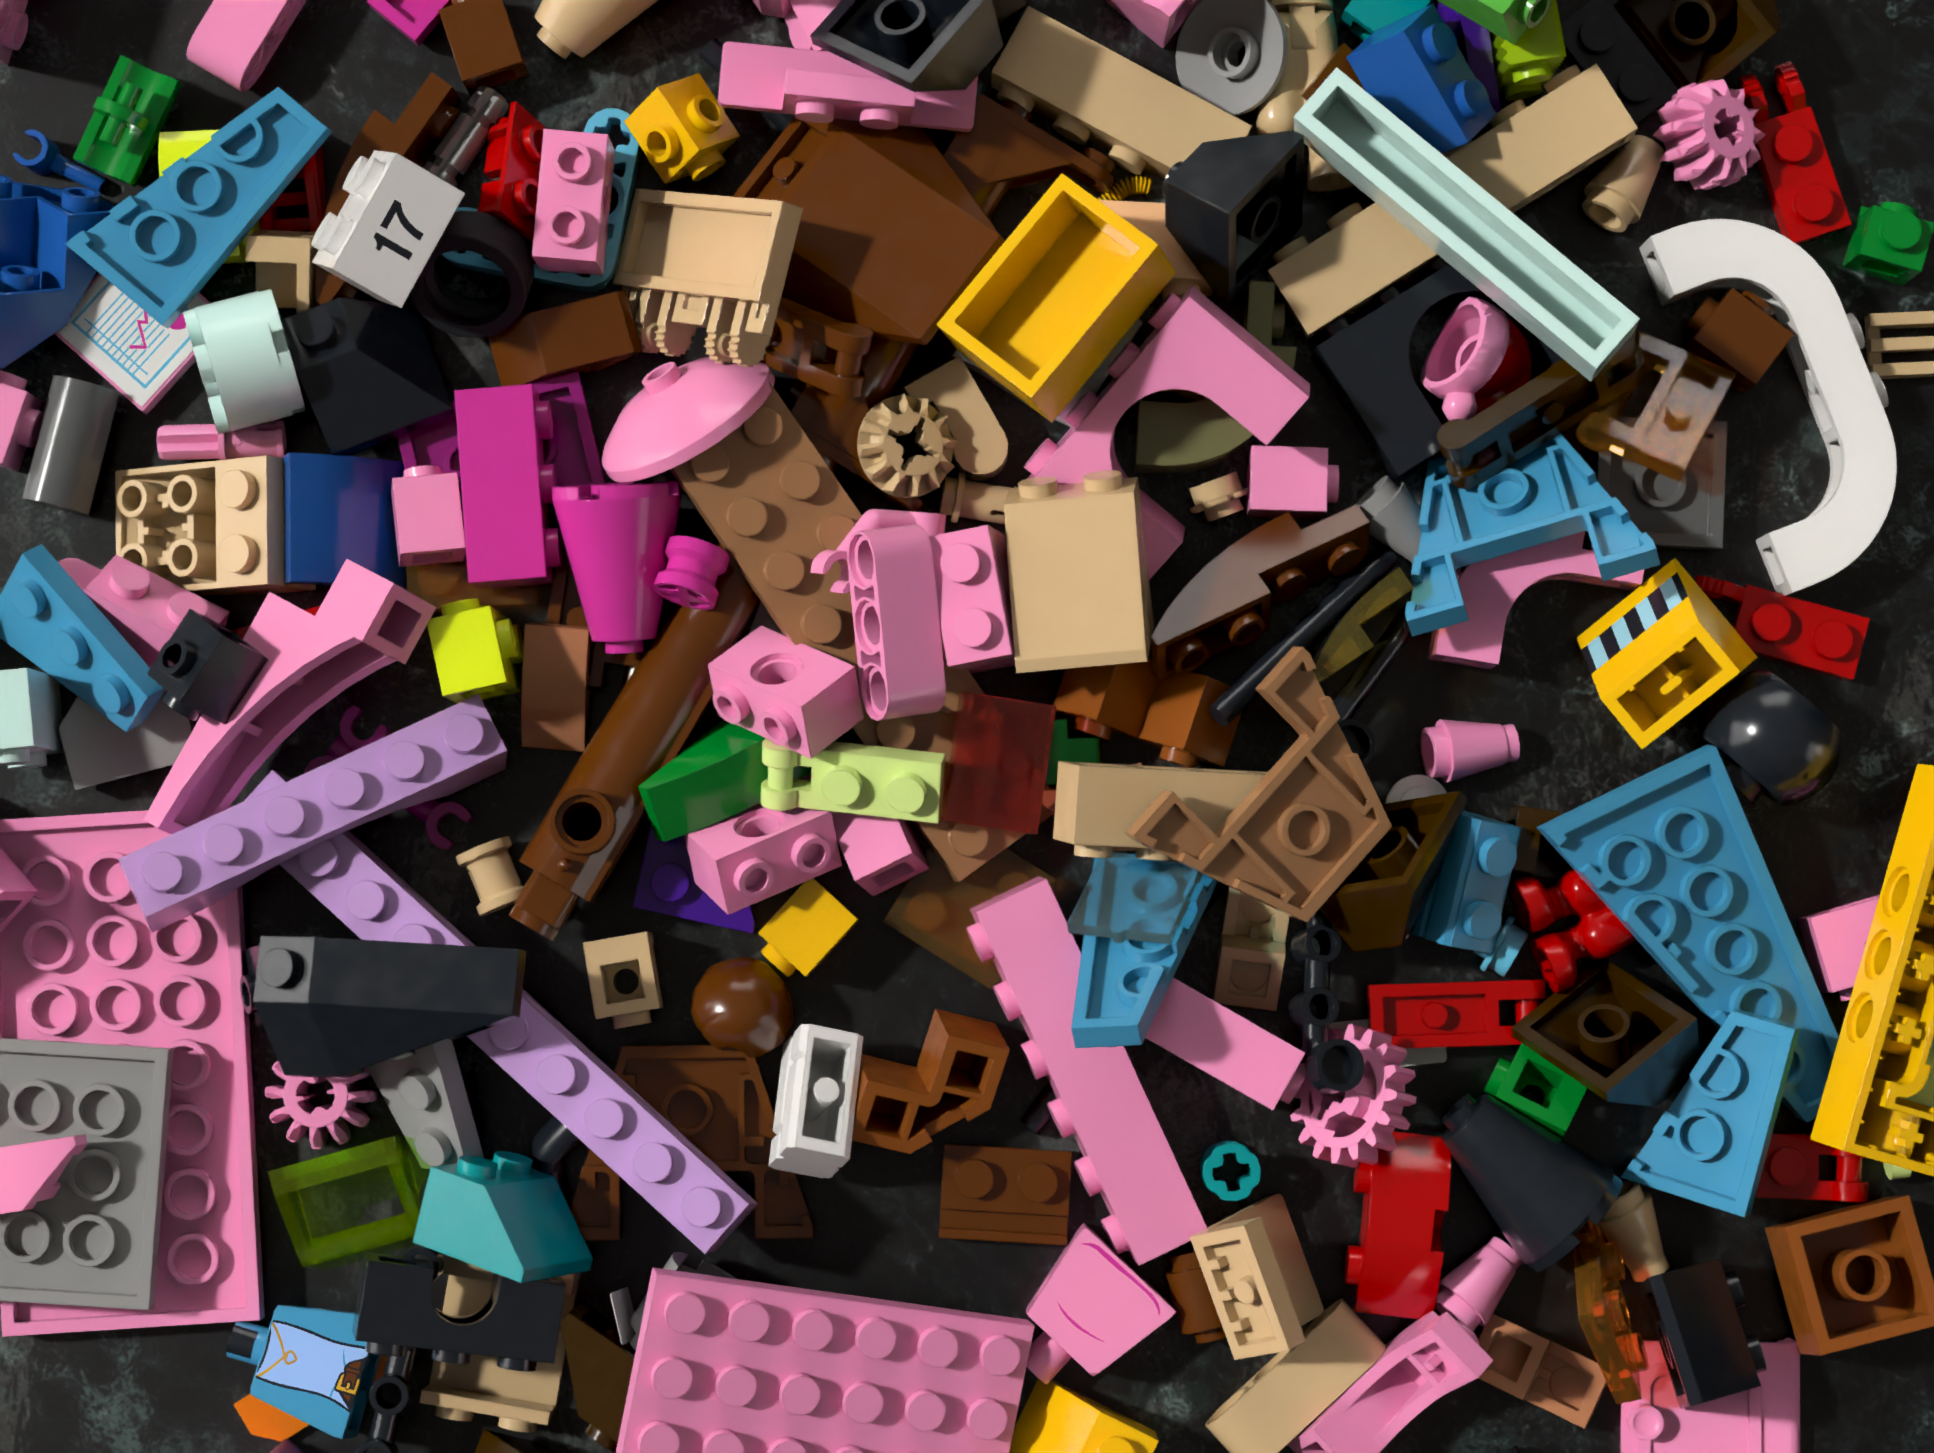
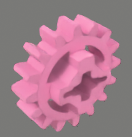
(1359, 1121)

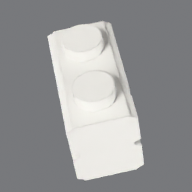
(816, 1101)

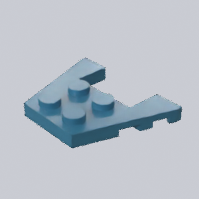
(1524, 505)

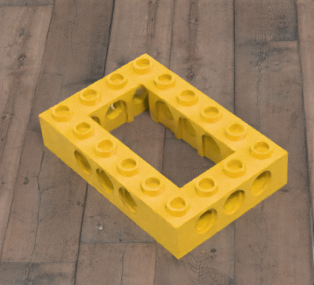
(1891, 1010)

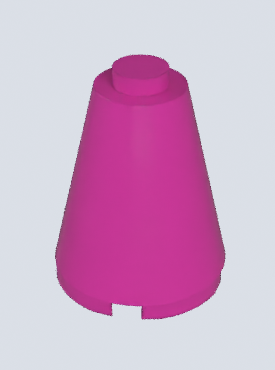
(615, 551)

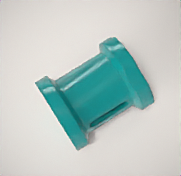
(1245, 1182)

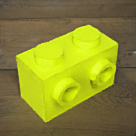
(475, 651)

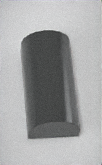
(70, 445)

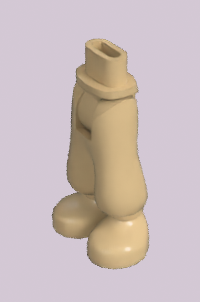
(1310, 44)

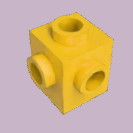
(683, 130)

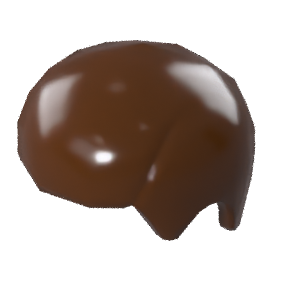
(742, 1006)

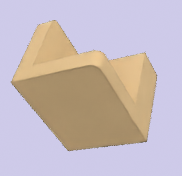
(284, 266)

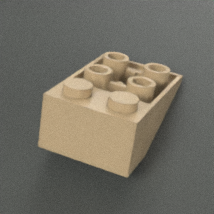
(206, 525)

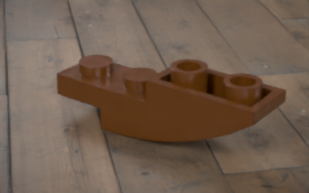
(423, 120)
(1234, 592)

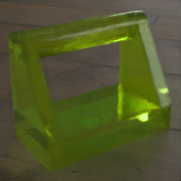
(291, 1178)

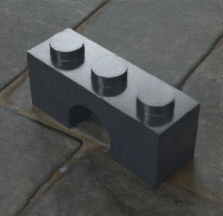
(397, 1311)

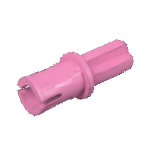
(204, 442)

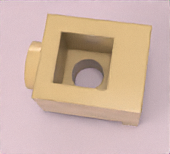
(604, 962)

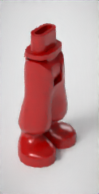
(1594, 936)

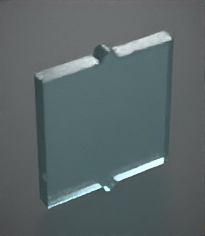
(1134, 899)

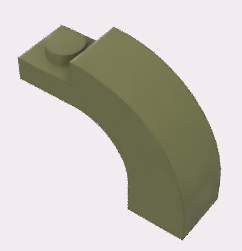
(1200, 433)

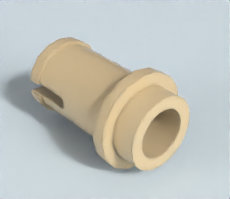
(973, 500)

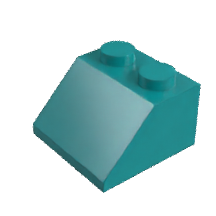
(501, 1218)

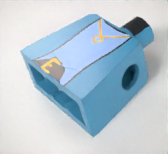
(309, 1366)

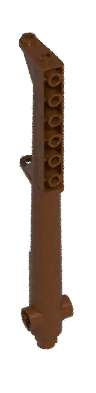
(672, 680)

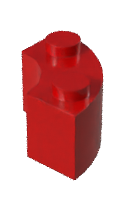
(1400, 1230)

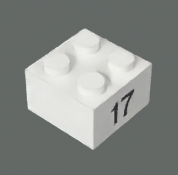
(385, 226)

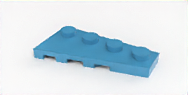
(195, 215)
(1126, 981)

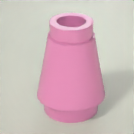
(1466, 748)
(1478, 1284)

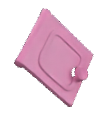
(1744, 1422)

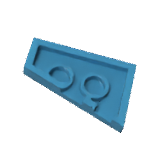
(73, 642)
(1723, 1119)

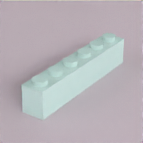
(1464, 224)

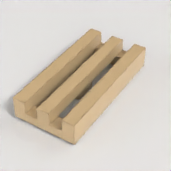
(1875, 345)

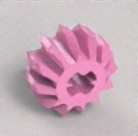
(1709, 134)
(323, 1117)

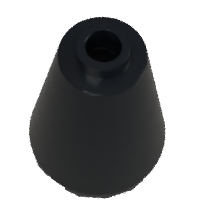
(1528, 1178)

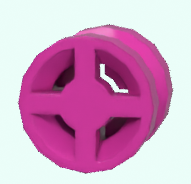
(691, 572)

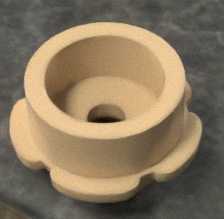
(1218, 496)

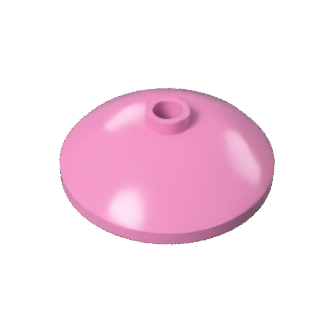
(682, 415)

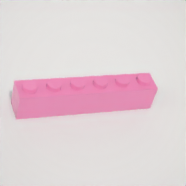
(1094, 1086)

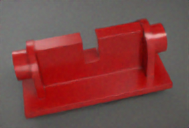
(515, 158)

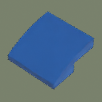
(337, 513)

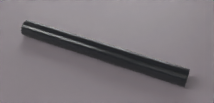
(1305, 632)

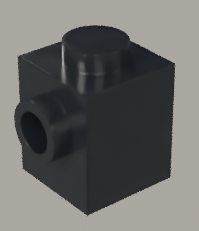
(206, 668)

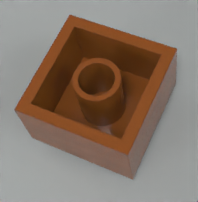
(1853, 1275)

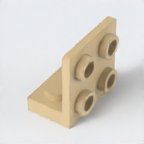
(1258, 1278)

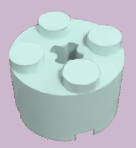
(244, 361)

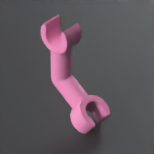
(873, 519)

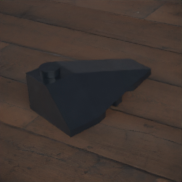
(362, 1002)

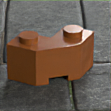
(1154, 712)
(952, 1080)

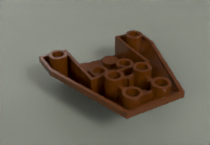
(881, 227)

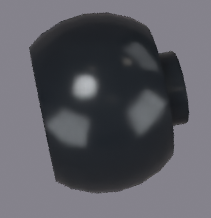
(1772, 739)

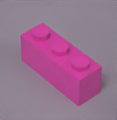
(506, 486)

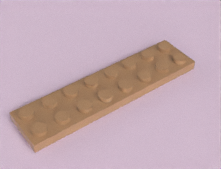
(773, 514)

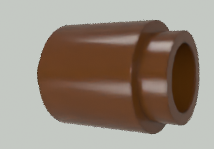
(1192, 1298)

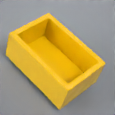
(1057, 297)

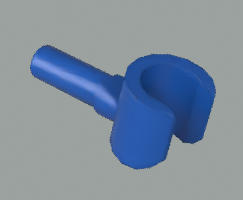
(51, 161)

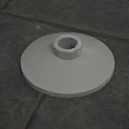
(1210, 51)

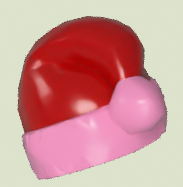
(1476, 359)

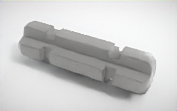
(467, 135)

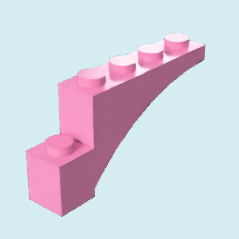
(310, 661)

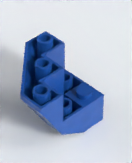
(37, 271)

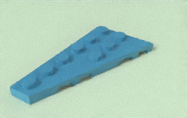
(1697, 895)

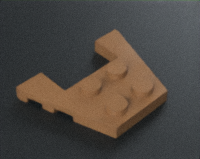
(1300, 822)

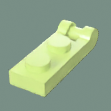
(857, 781)

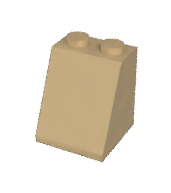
(1078, 573)

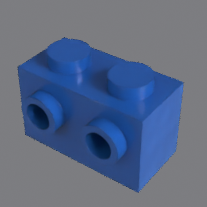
(1423, 79)

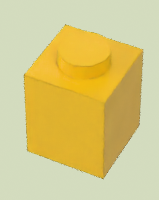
(806, 929)

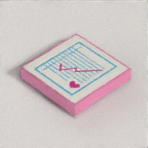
(129, 344)

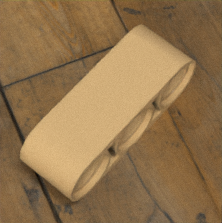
(1297, 1383)

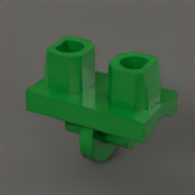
(127, 121)

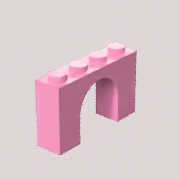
(1189, 350)

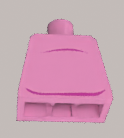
(1091, 1308)

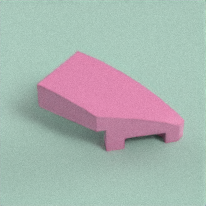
(32, 1170)

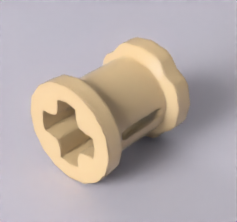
(492, 875)

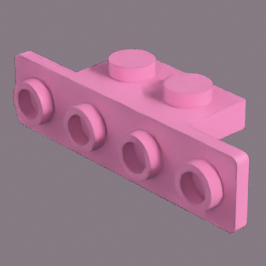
(827, 87)

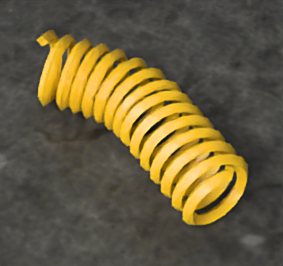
(1136, 188)

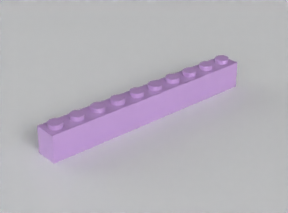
(537, 1049)

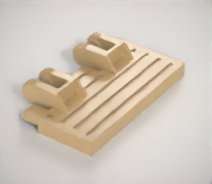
(706, 266)

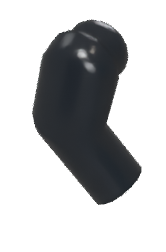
(551, 1147)

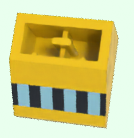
(1661, 653)

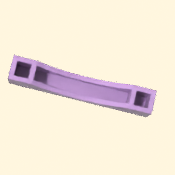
(246, 840)

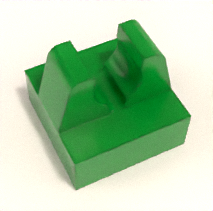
(1069, 750)

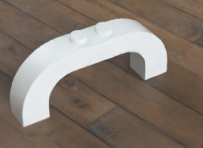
(1830, 368)

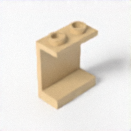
(482, 1387)

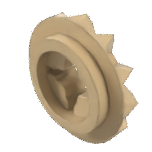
(883, 458)

